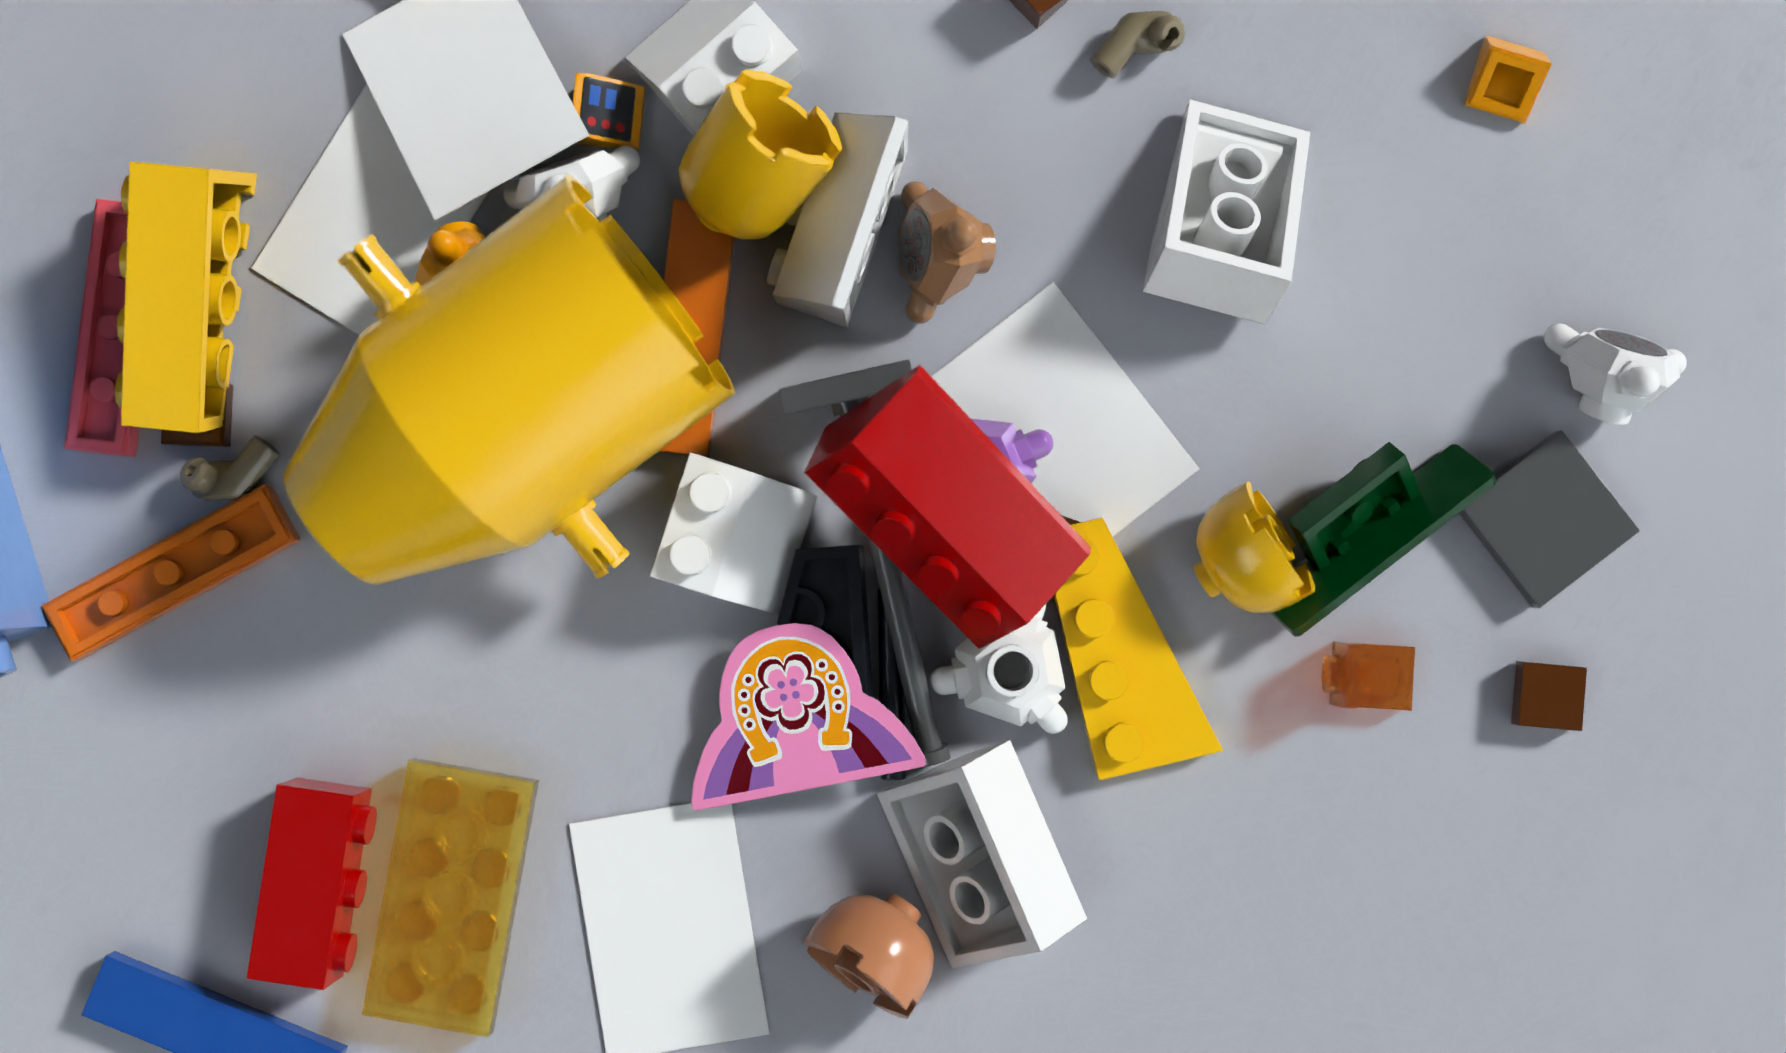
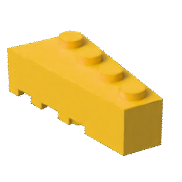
(179, 293)

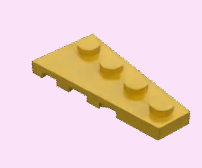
(1123, 670)

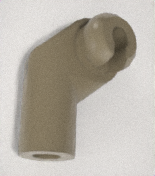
(1138, 34)
(229, 477)

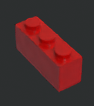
(311, 883)

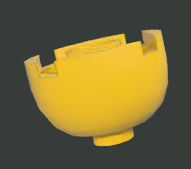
(1249, 554)

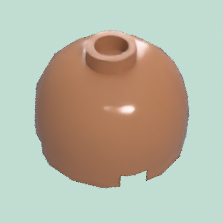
(875, 949)

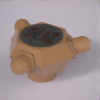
(939, 249)

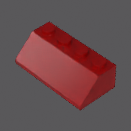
(947, 507)

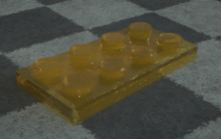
(450, 897)

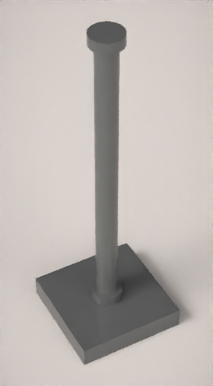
(843, 394)

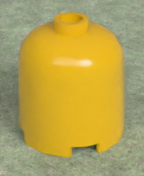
(756, 157)

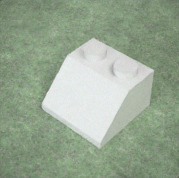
(708, 48)
(733, 534)

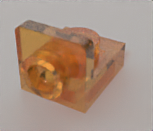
(1369, 676)

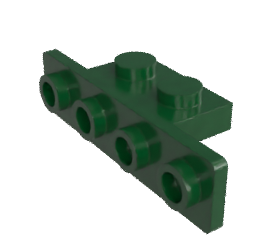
(1374, 521)

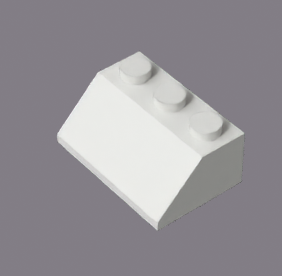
(841, 220)
(982, 857)

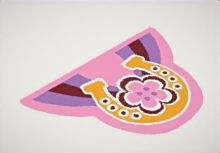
(796, 722)

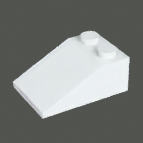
(1229, 213)

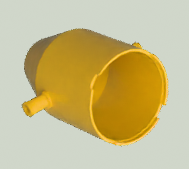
(500, 397)

